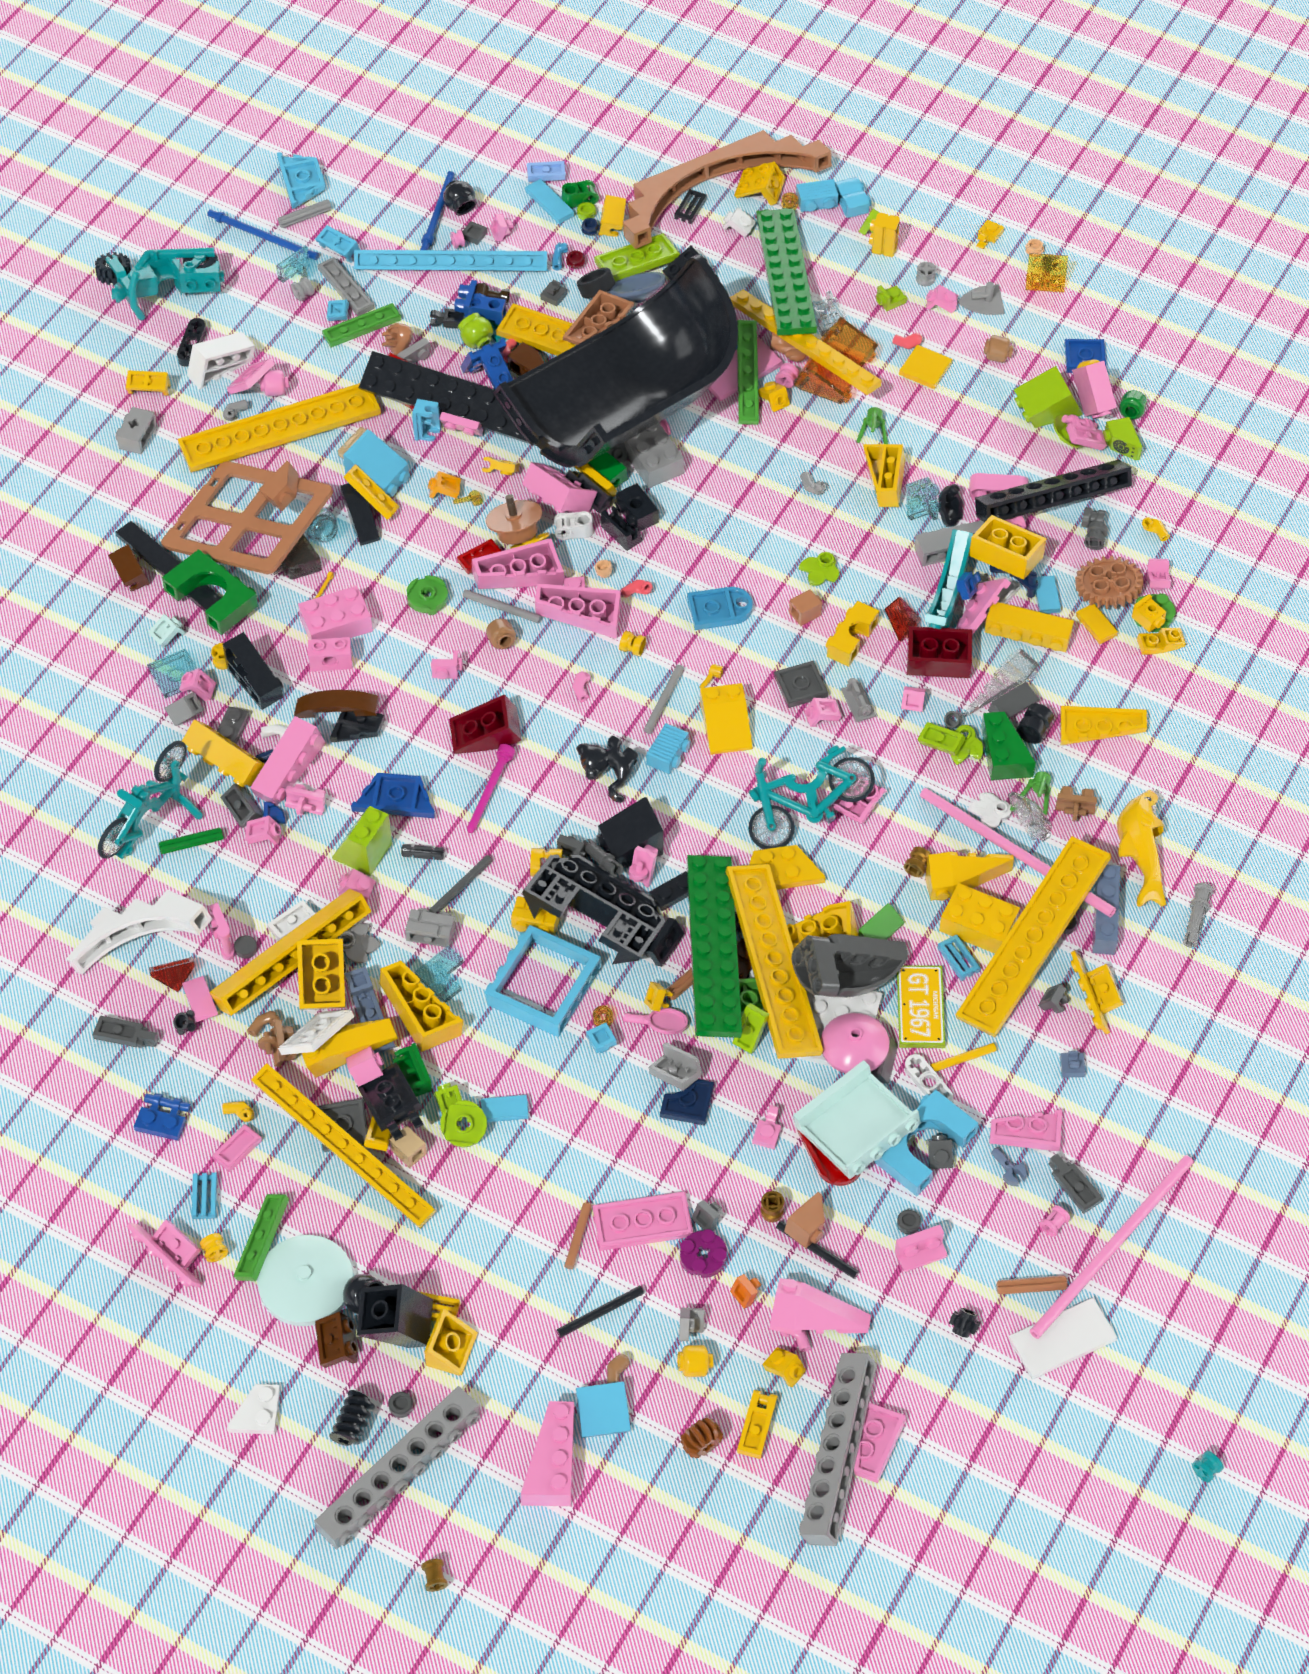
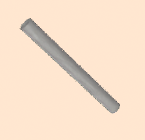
(502, 606)
(663, 699)

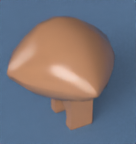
(397, 337)

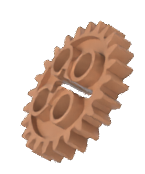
(1109, 582)

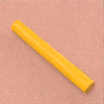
(963, 1057)

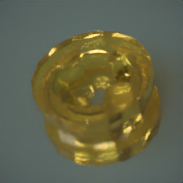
(789, 197)
(602, 1010)

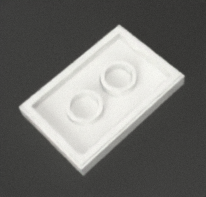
(316, 1032)

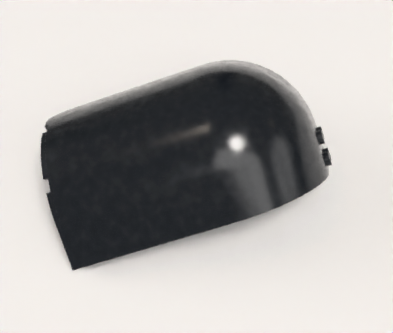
(629, 372)

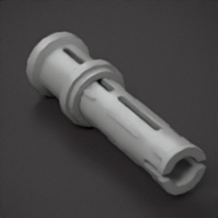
(1199, 907)

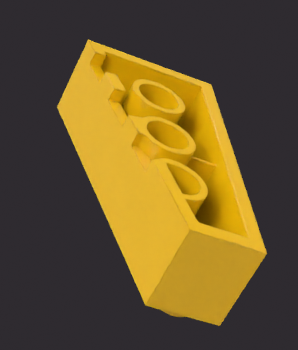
(421, 1012)

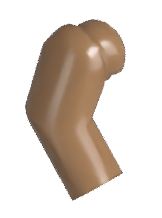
(262, 1020)
(615, 1367)

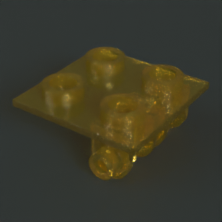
(1046, 272)

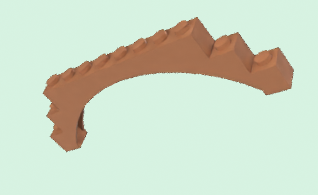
(658, 191)

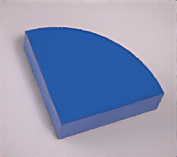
(274, 812)

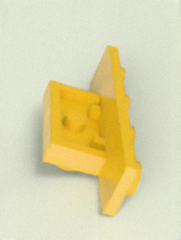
(1100, 990)

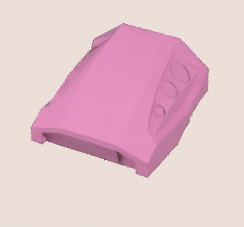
(860, 810)

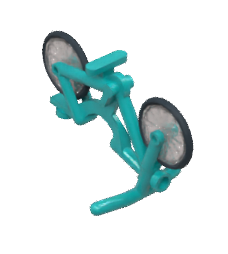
(774, 827)
(124, 832)

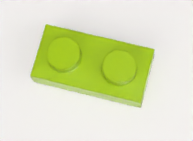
(941, 739)
(752, 1027)

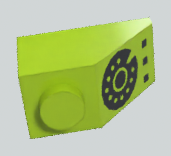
(1123, 438)

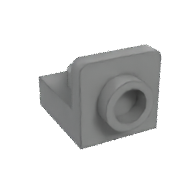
(690, 1322)

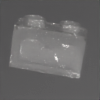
(827, 312)

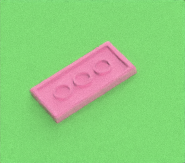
(727, 382)
(642, 1221)

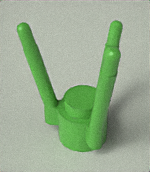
(873, 420)
(1040, 786)

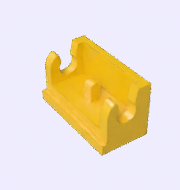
(612, 215)
(148, 381)

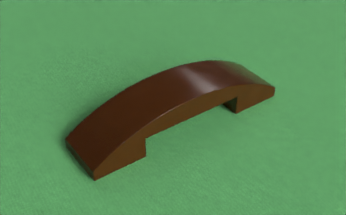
(336, 701)

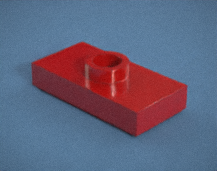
(486, 548)

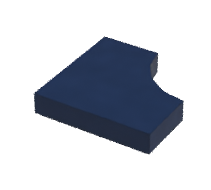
(689, 1105)

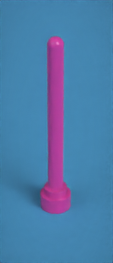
(504, 755)

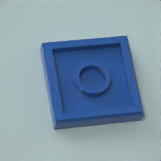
(1082, 350)

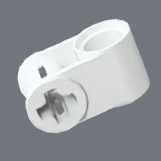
(575, 525)

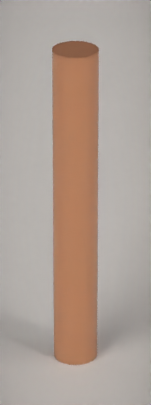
(578, 1235)

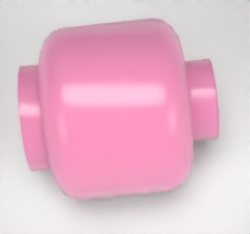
(274, 383)

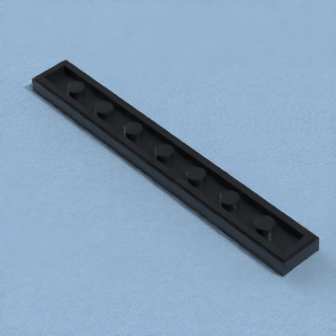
(162, 561)

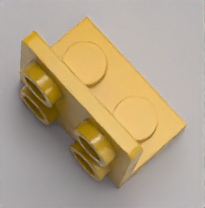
(763, 178)

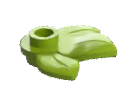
(820, 568)
(971, 746)

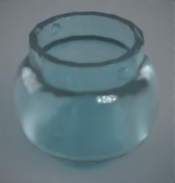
(323, 527)

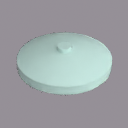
(304, 1279)

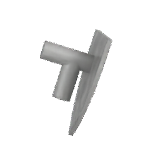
(983, 300)

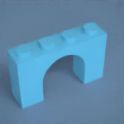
(935, 1113)

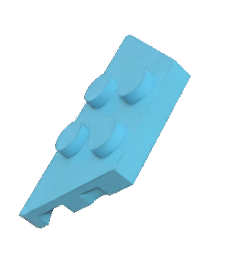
(301, 177)

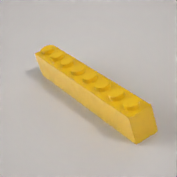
(282, 956)

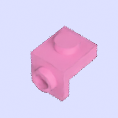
(943, 298)
(1158, 574)
(447, 667)
(356, 881)

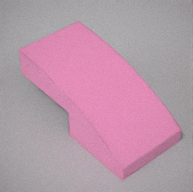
(199, 998)

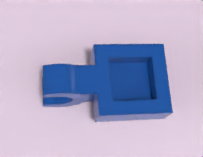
(967, 584)

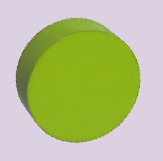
(586, 210)

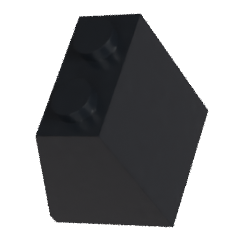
(628, 829)
(395, 1315)

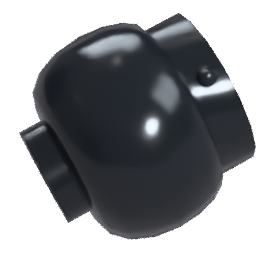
(459, 197)
(353, 1287)

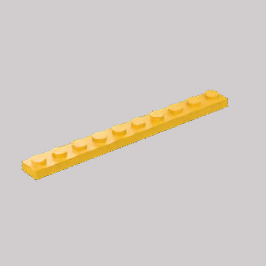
(808, 344)
(343, 1146)

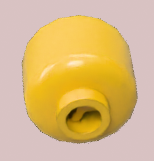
(694, 1361)

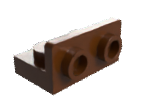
(336, 1339)

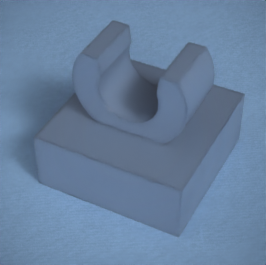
(1072, 1064)

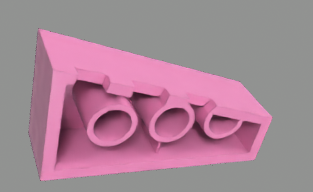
(519, 567)
(581, 607)

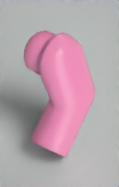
(801, 1339)

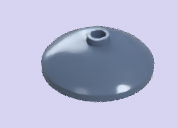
(638, 286)

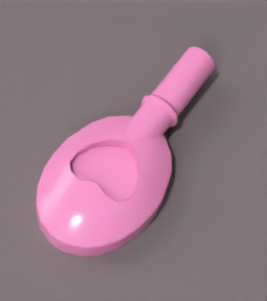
(665, 1022)

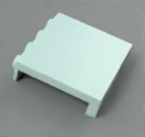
(855, 1120)

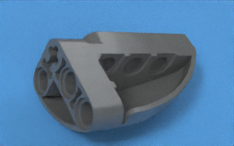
(846, 964)

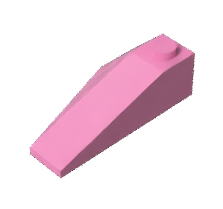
(807, 1308)

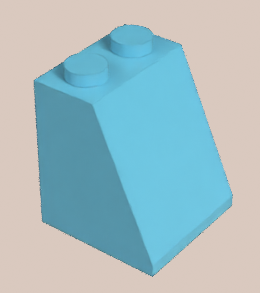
(378, 462)

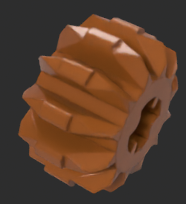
(701, 1437)

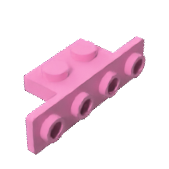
(171, 1247)

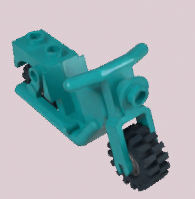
(199, 273)

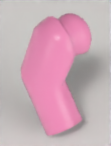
(578, 685)

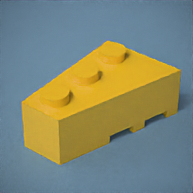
(886, 471)

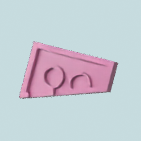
(980, 602)
(1028, 1132)
(877, 1441)

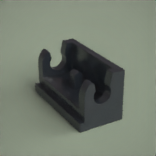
(620, 530)

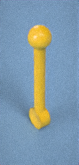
(330, 575)

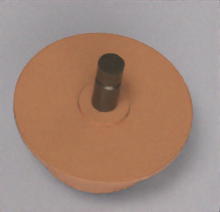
(514, 520)

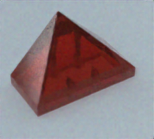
(901, 617)
(173, 973)

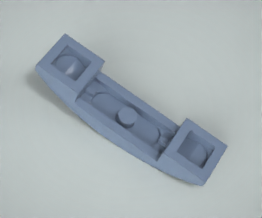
(365, 999)

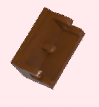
(128, 568)

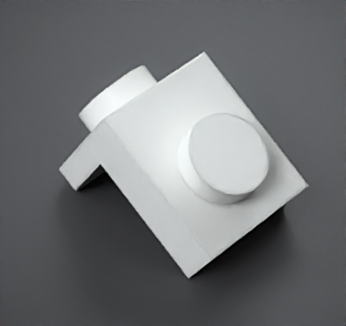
(739, 221)

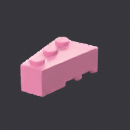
(558, 490)

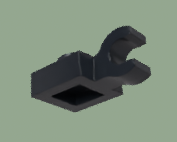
(449, 318)

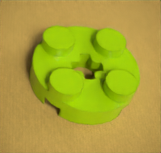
(471, 1135)

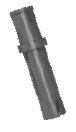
(606, 860)

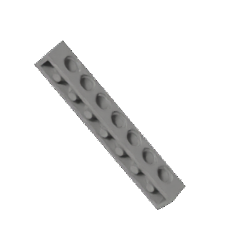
(456, 1403)
(838, 1449)

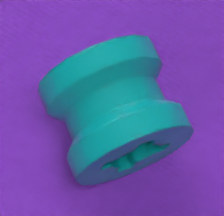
(1207, 1466)

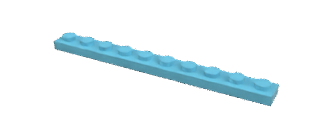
(450, 260)

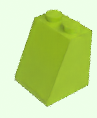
(1046, 398)
(366, 842)

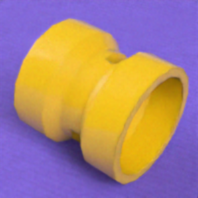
(632, 643)

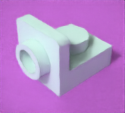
(166, 629)

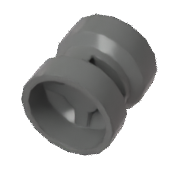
(1090, 516)
(1096, 535)

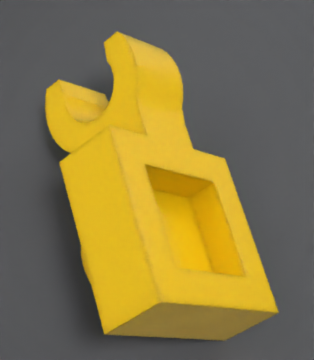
(989, 232)
(505, 467)

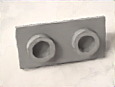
(857, 700)

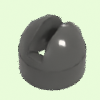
(950, 722)

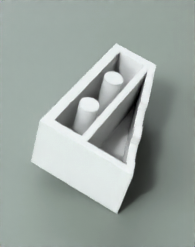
(218, 356)

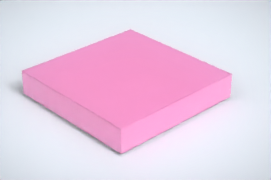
(250, 376)

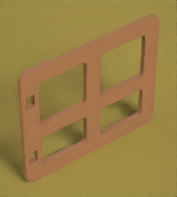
(245, 521)

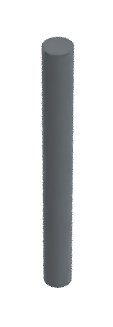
(461, 884)

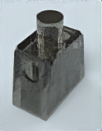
(301, 560)

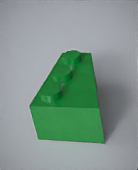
(1004, 749)

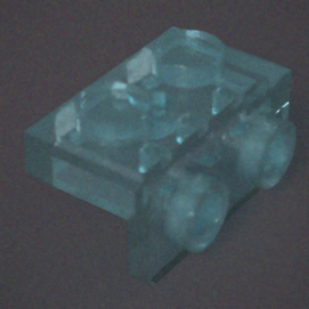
(922, 499)

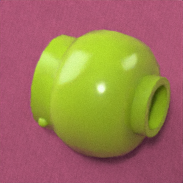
(475, 331)

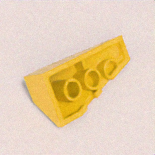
(949, 869)
(833, 920)
(347, 1042)

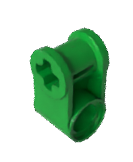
(576, 193)

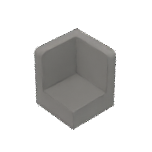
(184, 708)

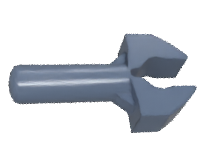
(1010, 1168)

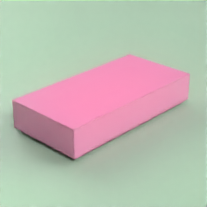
(237, 1148)

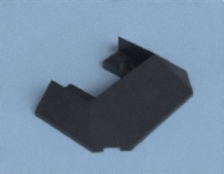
(620, 907)

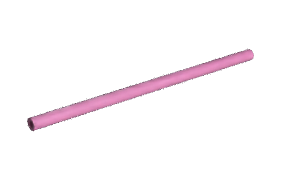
(1006, 845)
(1111, 1247)

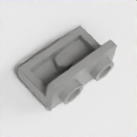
(676, 1067)

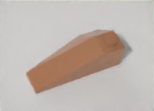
(597, 316)

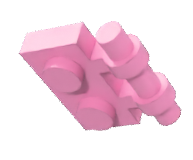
(1084, 432)

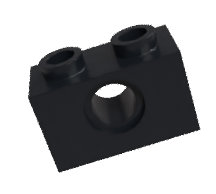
(637, 507)

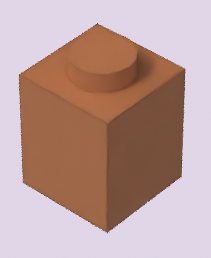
(805, 607)

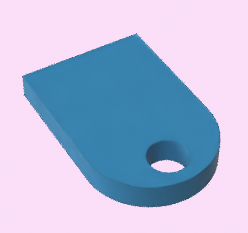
(719, 607)

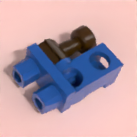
(481, 300)

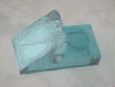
(294, 264)

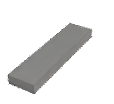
(346, 286)

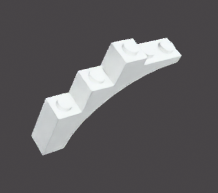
(138, 919)

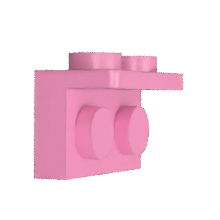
(920, 1248)

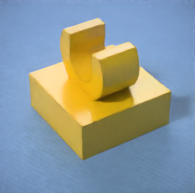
(655, 996)

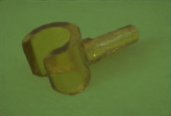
(474, 497)

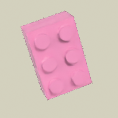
(336, 615)

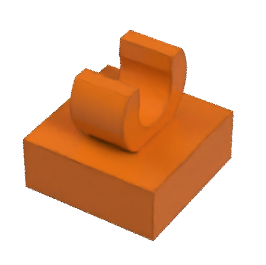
(745, 1290)

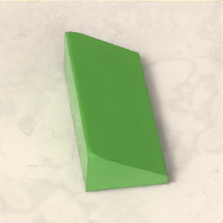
(882, 924)

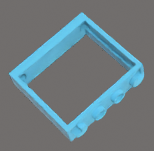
(527, 1014)

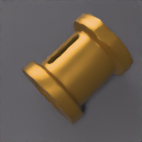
(434, 1575)

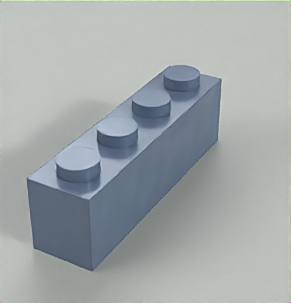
(1104, 927)

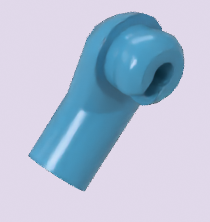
(560, 248)

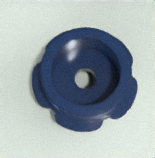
(590, 226)

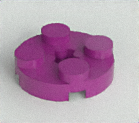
(706, 1241)

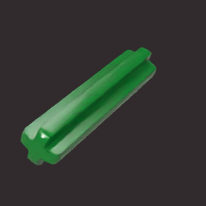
(191, 840)

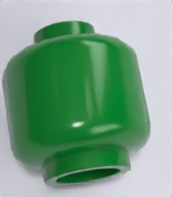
(1133, 404)

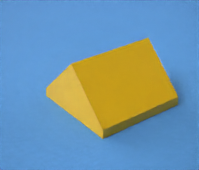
(449, 1344)

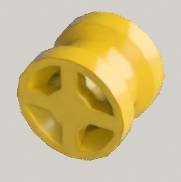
(218, 656)
(214, 1247)

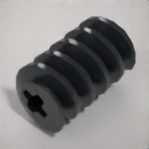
(351, 1418)

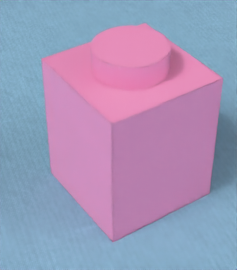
(365, 1066)

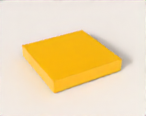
(925, 366)

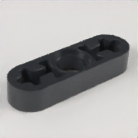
(191, 335)

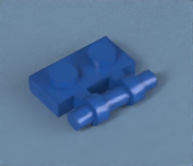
(162, 1123)

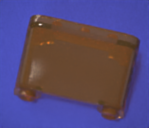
(824, 383)

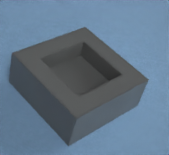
(474, 232)

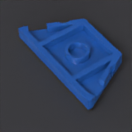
(396, 796)

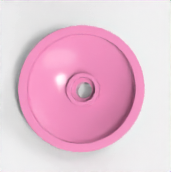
(845, 1051)

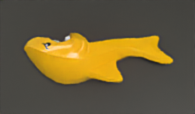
(1136, 830)

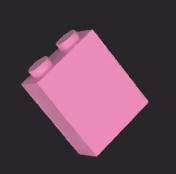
(1094, 389)

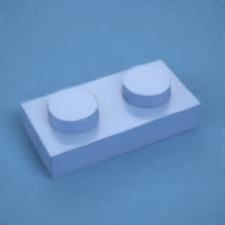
(546, 171)

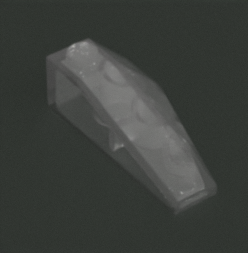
(1011, 673)

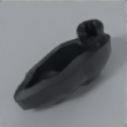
(950, 505)

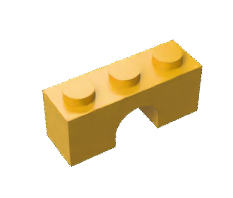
(858, 620)

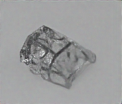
(1030, 814)

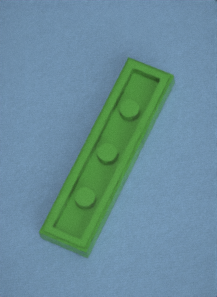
(361, 325)
(261, 1237)

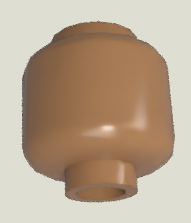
(998, 348)
(500, 633)

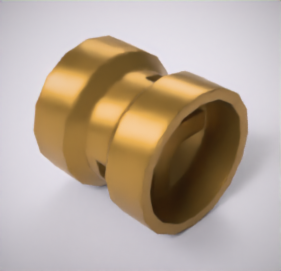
(917, 863)
(775, 1211)

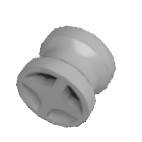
(926, 274)
(302, 288)

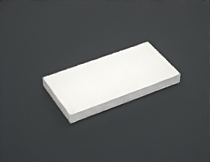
(1067, 1339)

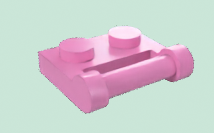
(221, 931)

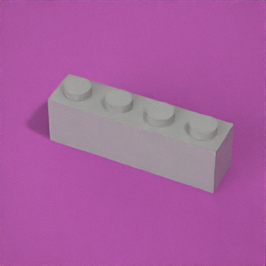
(933, 545)

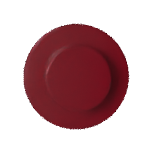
(575, 259)

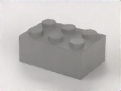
(654, 456)

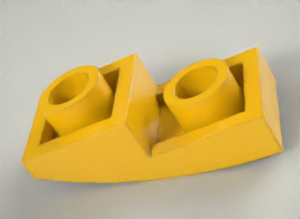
(1164, 641)

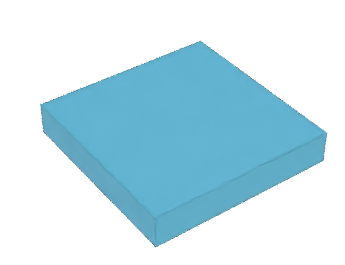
(603, 1409)

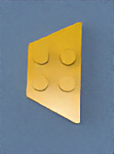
(788, 866)

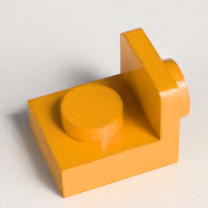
(444, 484)

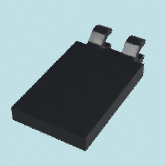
(391, 1100)

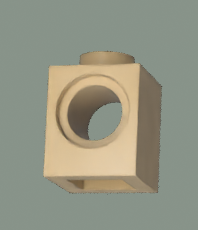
(409, 1147)

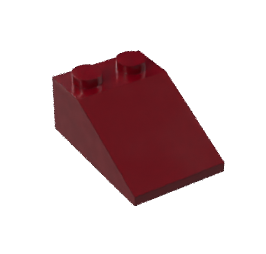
(486, 726)

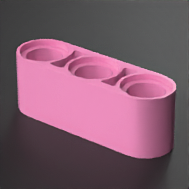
(984, 483)

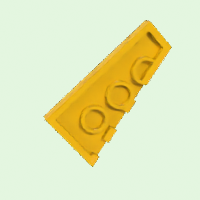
(1097, 723)

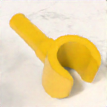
(714, 671)

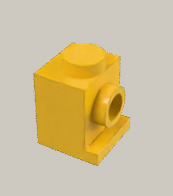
(1148, 613)

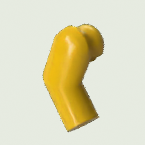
(1155, 526)

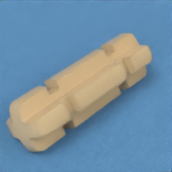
(350, 441)

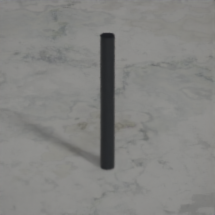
(826, 1255)
(600, 1311)

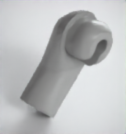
(233, 408)
(810, 486)

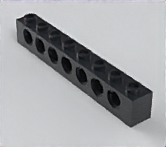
(1054, 491)

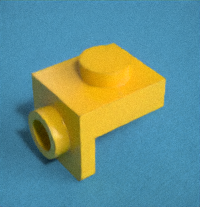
(775, 394)
(785, 1365)

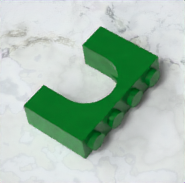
(202, 570)

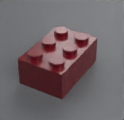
(939, 652)

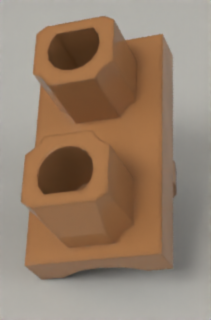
(1076, 804)
(273, 1039)

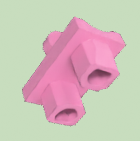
(304, 800)
(643, 864)

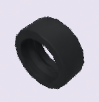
(594, 281)

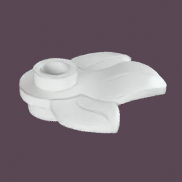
(988, 808)

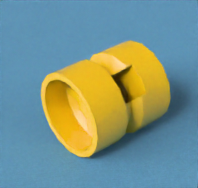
(537, 855)

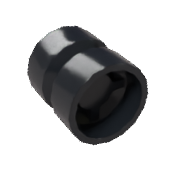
(1035, 723)

